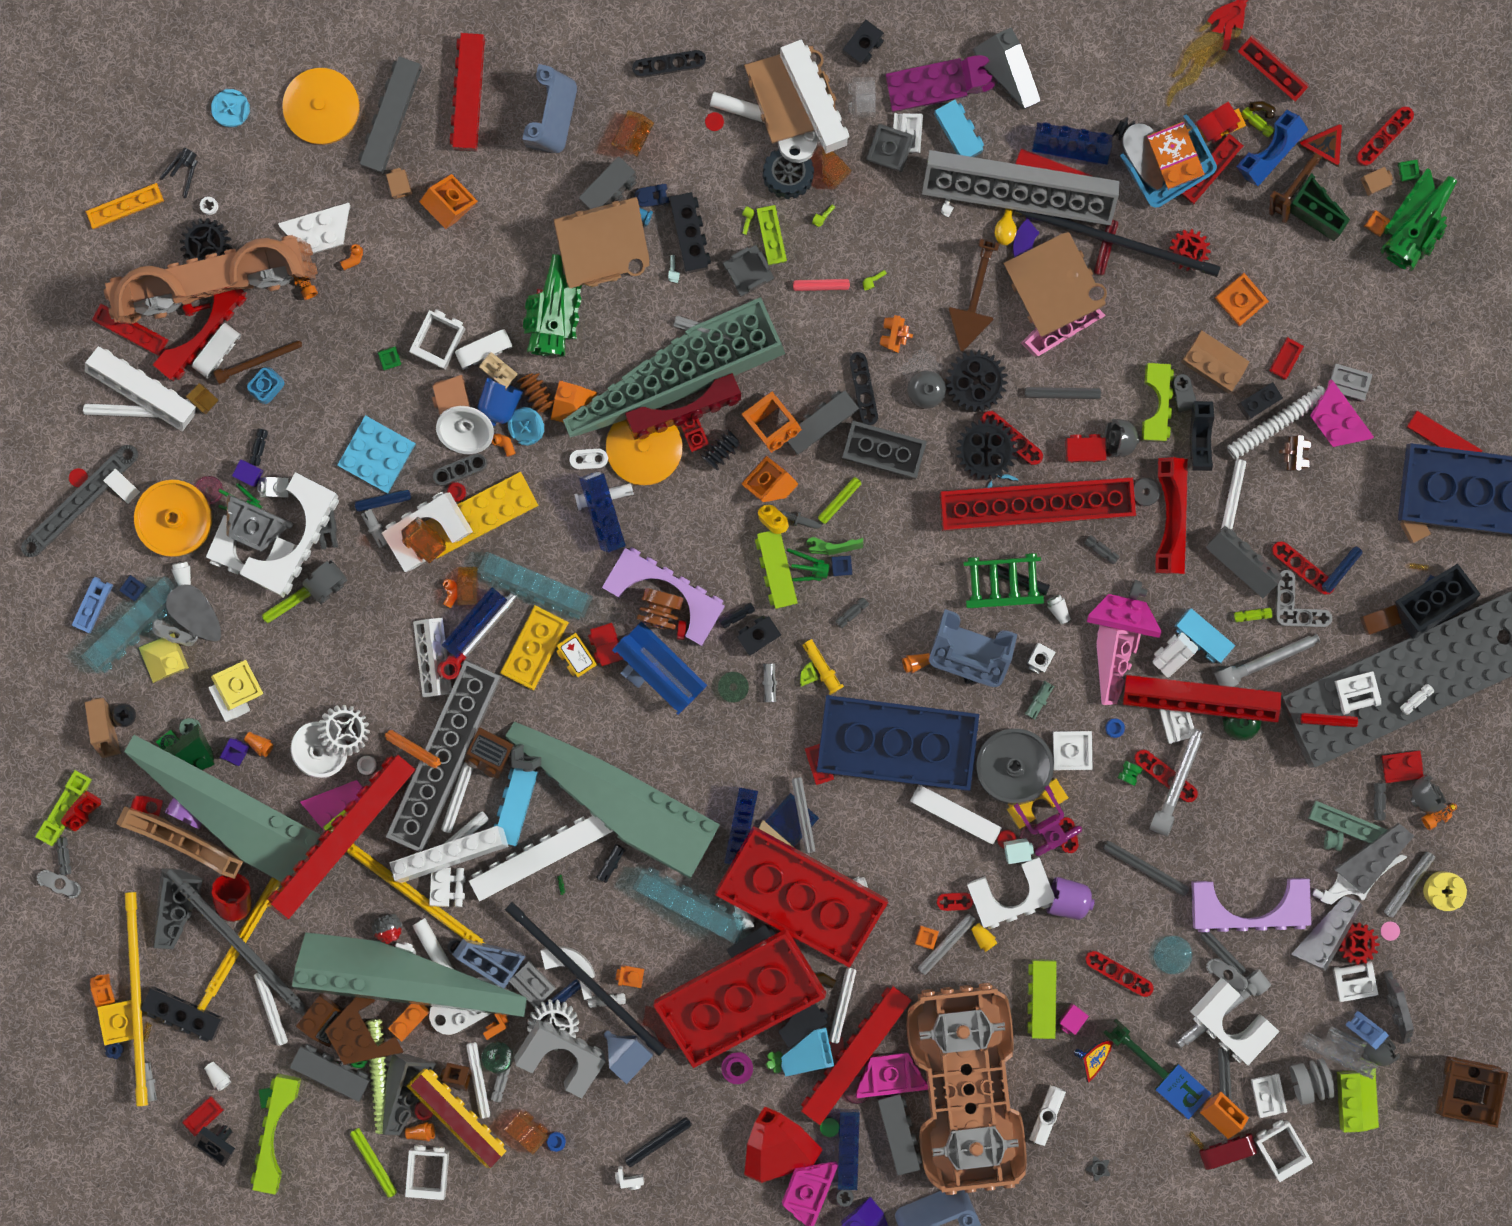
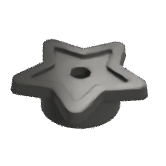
(1098, 1173)

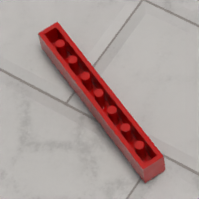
(1202, 698)
(856, 1054)

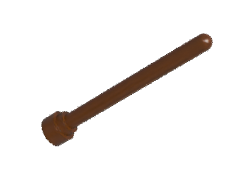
(223, 374)

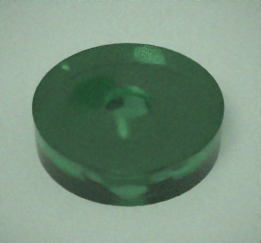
(724, 687)
(491, 1052)

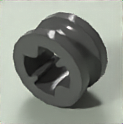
(839, 1199)

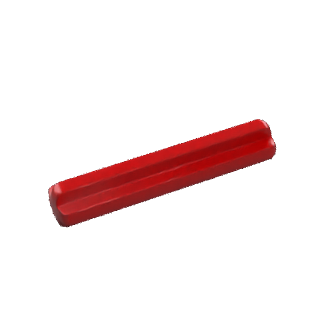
(1332, 720)

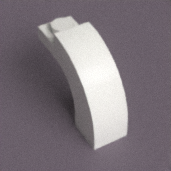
(551, 961)

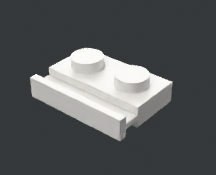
(910, 124)
(1177, 725)
(1268, 1095)

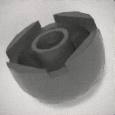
(926, 389)
(1122, 438)
(1427, 795)
(1383, 1055)

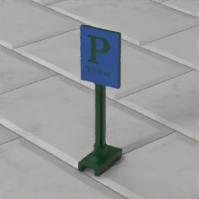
(1176, 1087)

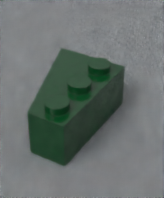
(1318, 210)
(193, 749)

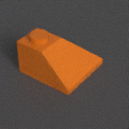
(569, 399)
(769, 481)

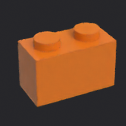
(408, 1020)
(1224, 1115)

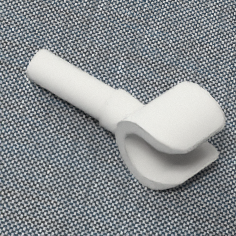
(946, 209)

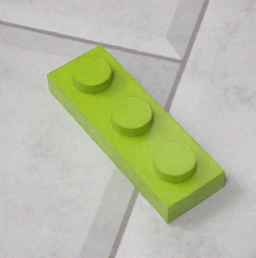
(771, 235)

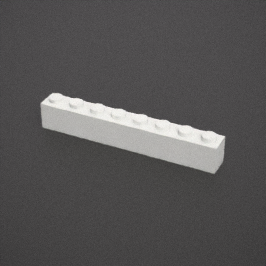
(537, 857)

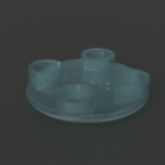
(1173, 955)

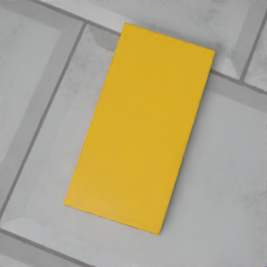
(534, 647)

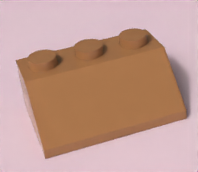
(1215, 362)

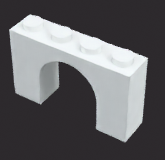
(443, 510)
(224, 550)
(993, 912)
(1210, 1012)

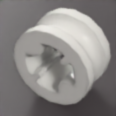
(211, 200)

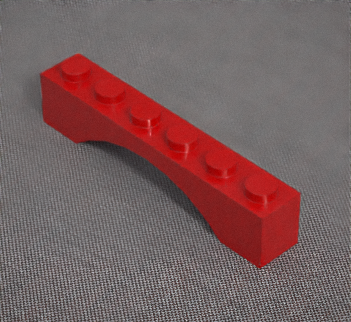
(173, 361)
(1173, 478)

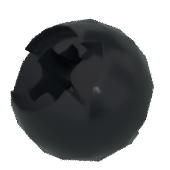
(128, 710)

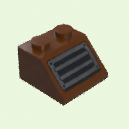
(488, 753)
(319, 1018)

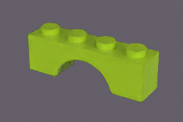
(1158, 378)

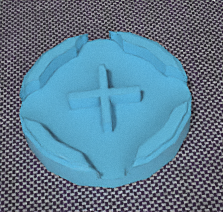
(230, 108)
(526, 426)

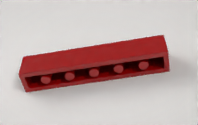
(468, 92)

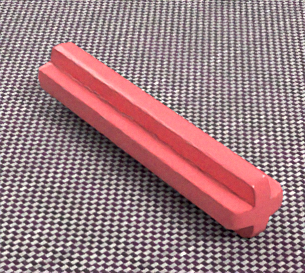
(819, 285)

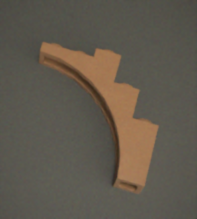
(181, 840)

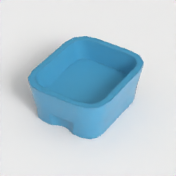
(265, 385)

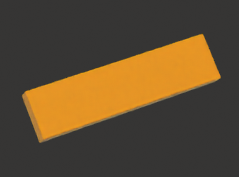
(124, 206)

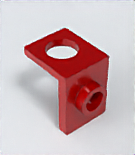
(140, 801)

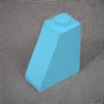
(809, 1054)

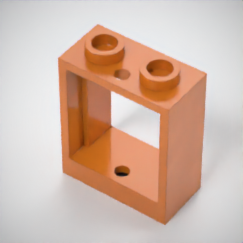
(763, 409)

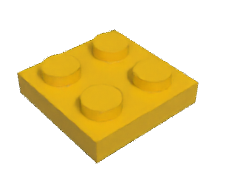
(116, 1022)

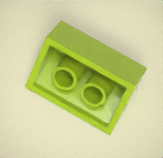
(1357, 1102)

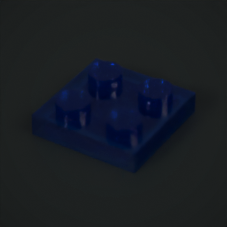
(786, 820)

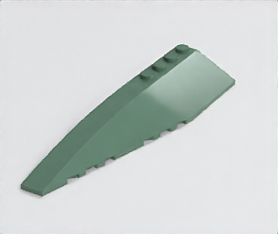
(686, 366)
(624, 803)
(241, 822)
(391, 974)

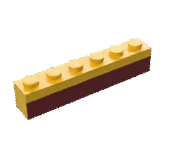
(456, 1118)

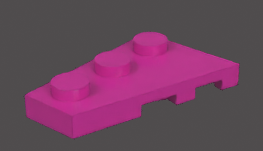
(331, 803)

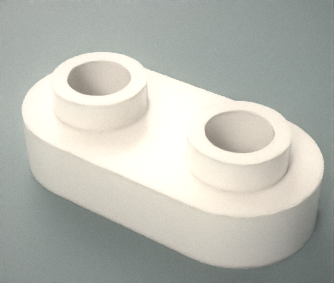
(588, 459)

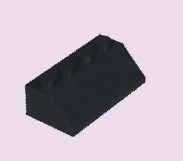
(1436, 601)

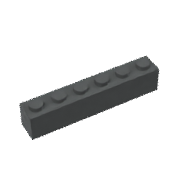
(390, 115)

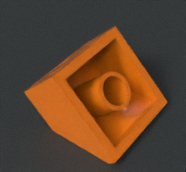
(448, 201)

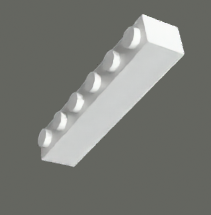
(814, 96)
(140, 388)
(449, 854)

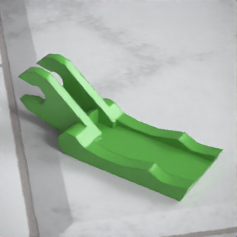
(831, 549)

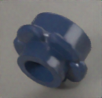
(114, 1054)

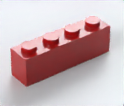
(1273, 68)

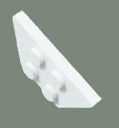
(320, 229)

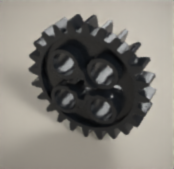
(986, 366)
(1004, 450)

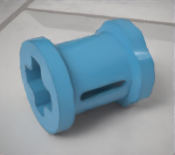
(645, 216)

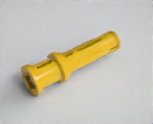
(827, 674)

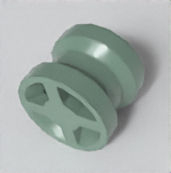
(188, 723)
(1333, 840)

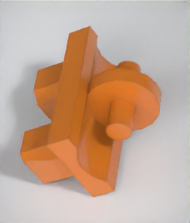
(898, 335)

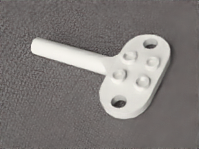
(804, 143)
(455, 1019)

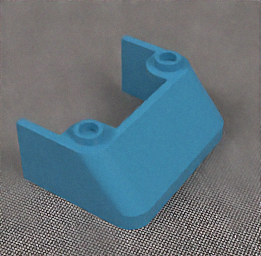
(1159, 197)

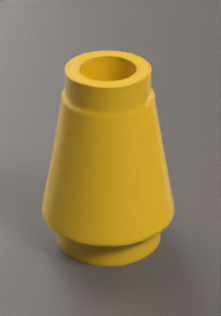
(983, 937)

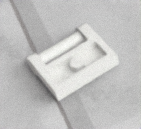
(1356, 686)
(1357, 987)

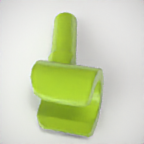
(748, 213)
(818, 220)
(868, 282)

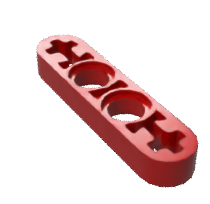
(1385, 136)
(1018, 435)
(1304, 566)
(1164, 777)
(1120, 971)

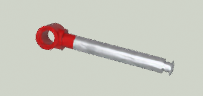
(456, 662)

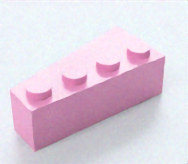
(1038, 345)

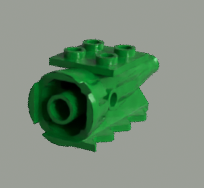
(1418, 222)
(552, 313)

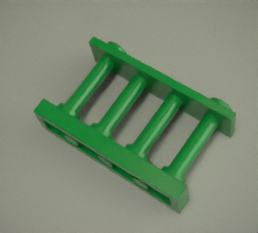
(995, 598)

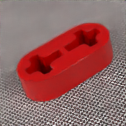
(1074, 839)
(954, 906)

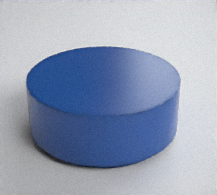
(1115, 728)
(556, 1141)

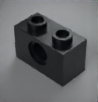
(866, 32)
(1260, 401)
(770, 634)

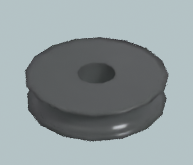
(1154, 491)

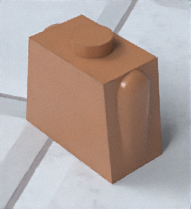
(450, 393)

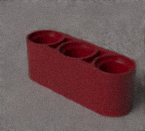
(1229, 1152)

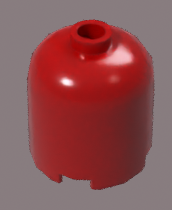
(231, 897)

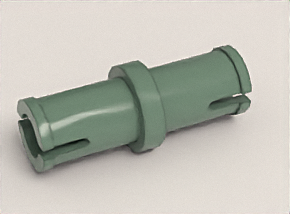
(1039, 700)

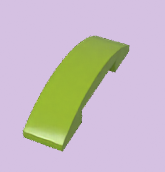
(52, 827)

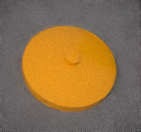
(321, 106)
(643, 460)
(173, 518)

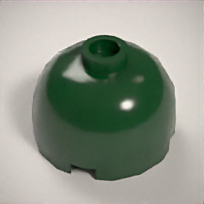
(1240, 728)

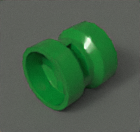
(1130, 773)

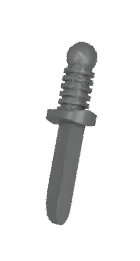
(801, 520)

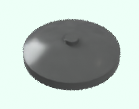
(1015, 766)

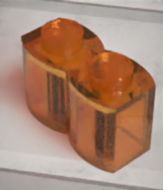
(527, 1131)

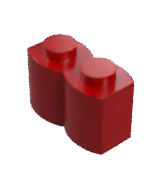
(1218, 122)
(605, 640)

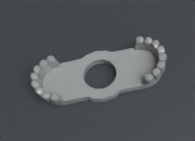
(184, 638)
(48, 879)
(1218, 967)

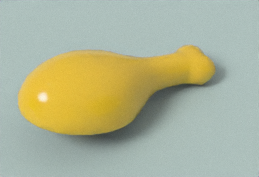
(1005, 228)

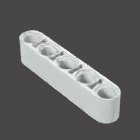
(955, 814)

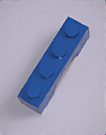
(1288, 132)

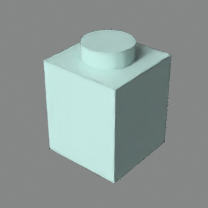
(1018, 851)

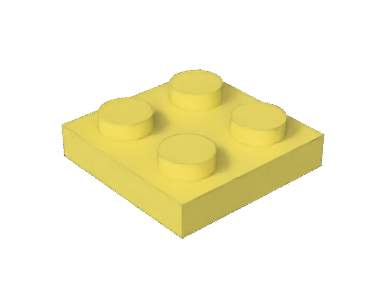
(237, 685)

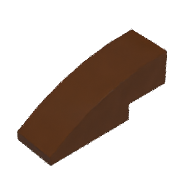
(1380, 619)

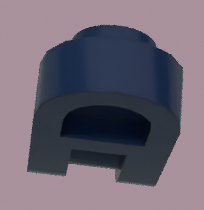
(646, 198)

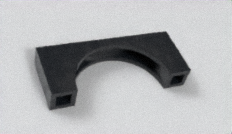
(801, 1023)

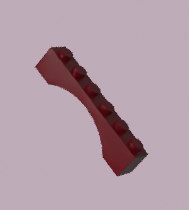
(647, 421)

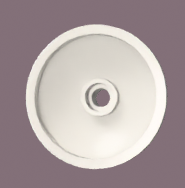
(464, 436)
(307, 741)

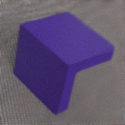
(247, 473)
(234, 751)

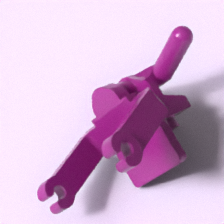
(1050, 827)

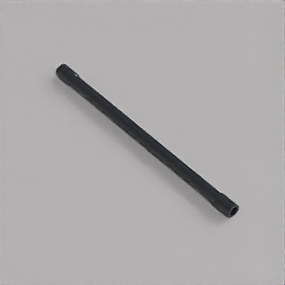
(1203, 267)
(651, 1041)

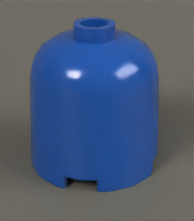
(498, 402)

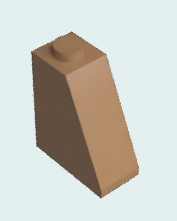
(101, 728)

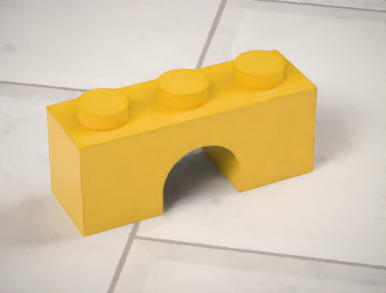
(1059, 795)

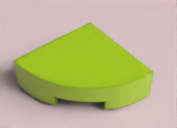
(808, 674)

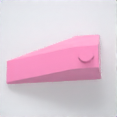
(1113, 654)

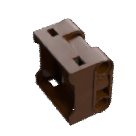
(1486, 1074)

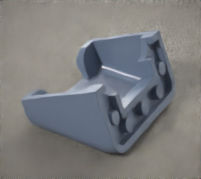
(553, 131)
(971, 653)
(938, 1210)

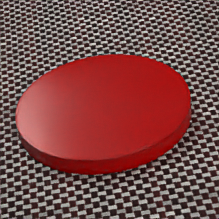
(714, 121)
(78, 477)

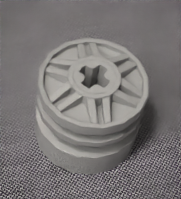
(1311, 1081)

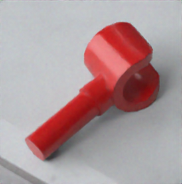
(189, 310)

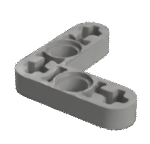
(1289, 607)

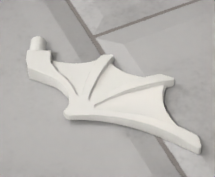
(1343, 887)

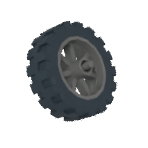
(783, 189)

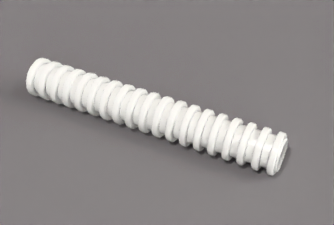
(1277, 422)

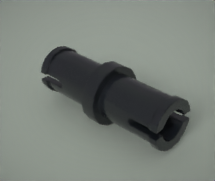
(611, 863)

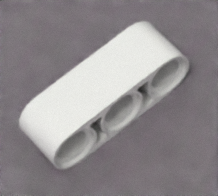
(478, 350)
(214, 351)

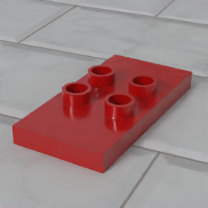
(801, 895)
(740, 998)

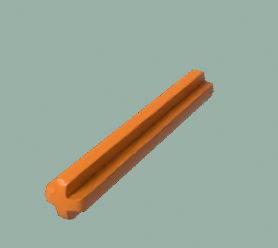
(413, 749)

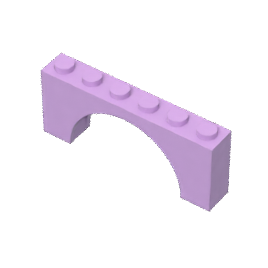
(633, 568)
(1291, 911)

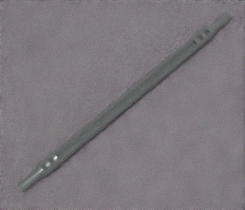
(235, 940)

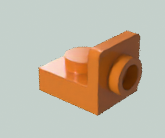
(630, 976)
(102, 990)
(494, 1028)

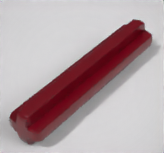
(1105, 249)

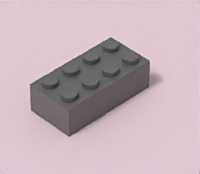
(884, 450)

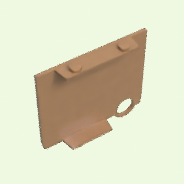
(778, 98)
(601, 243)
(1054, 284)

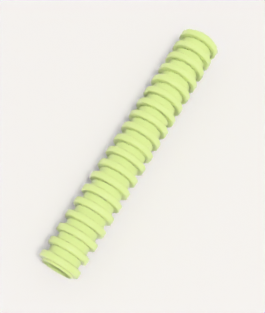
(378, 1074)

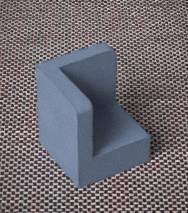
(632, 676)

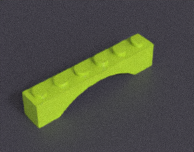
(268, 1173)

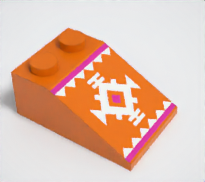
(1176, 155)

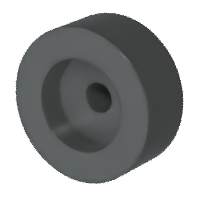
(1137, 590)

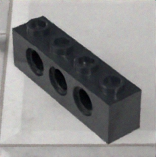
(679, 204)
(152, 1009)

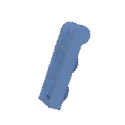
(91, 605)
(1367, 1030)

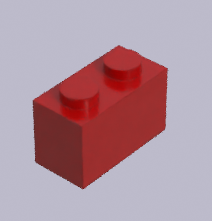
(1085, 449)

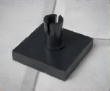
(215, 1145)

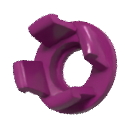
(737, 1057)

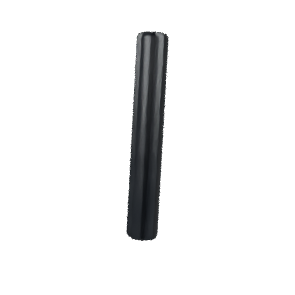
(658, 1142)

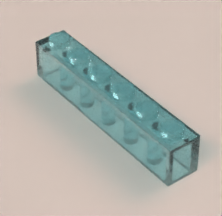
(534, 584)
(129, 627)
(690, 905)

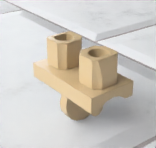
(497, 370)

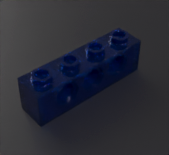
(1064, 148)
(602, 511)
(741, 821)
(848, 1149)

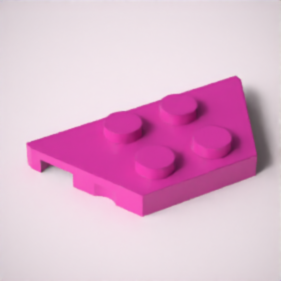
(1338, 418)
(1125, 615)
(890, 1075)
(808, 1191)

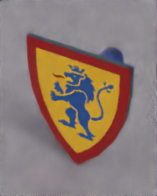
(1094, 1058)

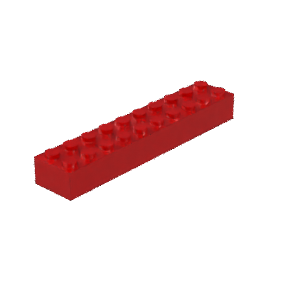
(1037, 504)
(341, 836)

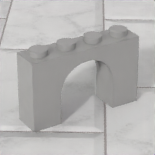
(547, 1038)

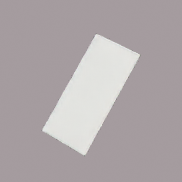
(121, 486)

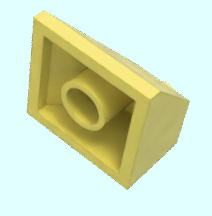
(163, 658)

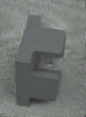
(748, 270)

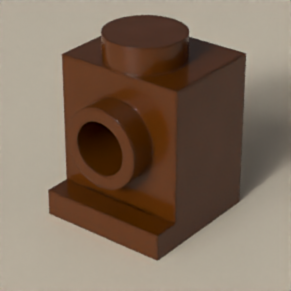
(452, 1070)

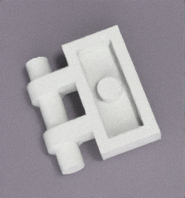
(440, 888)

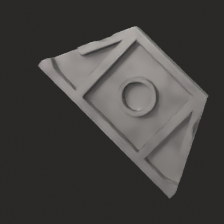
(252, 524)
(1401, 1012)

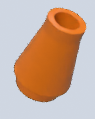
(915, 662)
(259, 744)
(421, 1132)

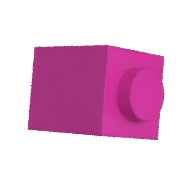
(1072, 1019)

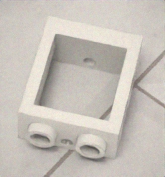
(439, 316)
(1292, 1167)
(424, 1192)

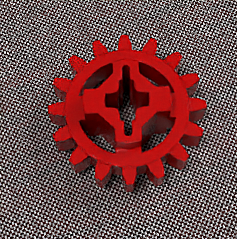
(1187, 241)
(1364, 950)

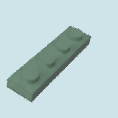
(1345, 822)

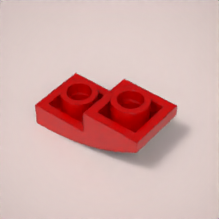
(694, 434)
(78, 813)

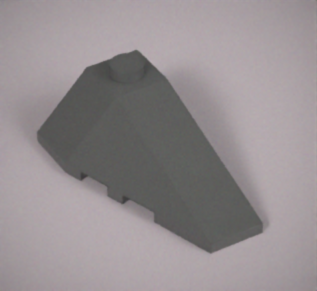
(1009, 66)
(173, 908)
(398, 1097)

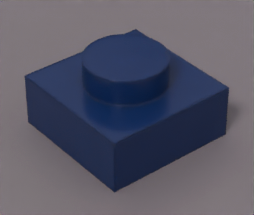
(841, 566)
(133, 588)

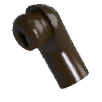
(825, 979)

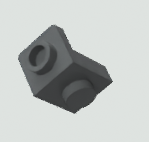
(522, 761)

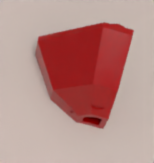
(778, 1147)

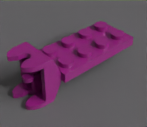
(938, 82)

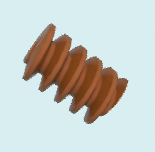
(536, 393)

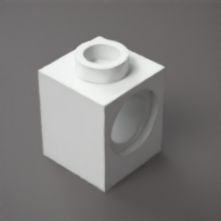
(1046, 652)

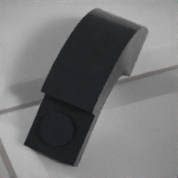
(1200, 435)

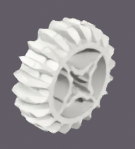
(337, 726)
(560, 1023)

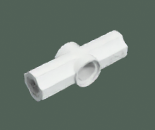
(1043, 1127)

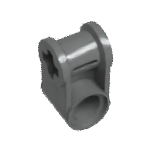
(1183, 396)

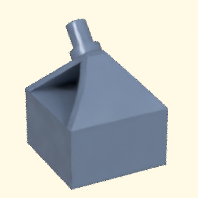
(627, 1055)

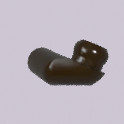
(1263, 106)

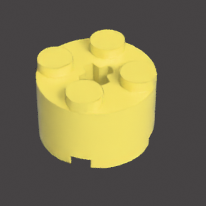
(1445, 880)

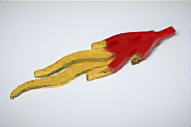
(1219, 39)

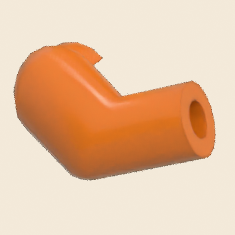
(355, 257)
(504, 442)
(451, 589)

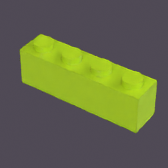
(777, 569)
(1042, 999)

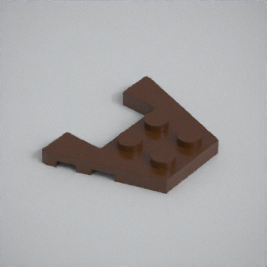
(354, 1040)

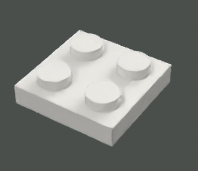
(1072, 750)

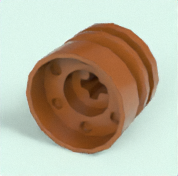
(659, 608)

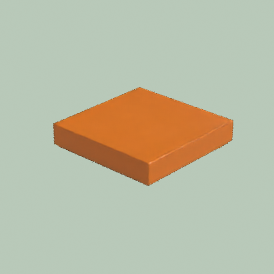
(1241, 299)

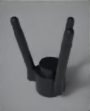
(185, 158)

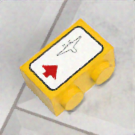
(576, 655)

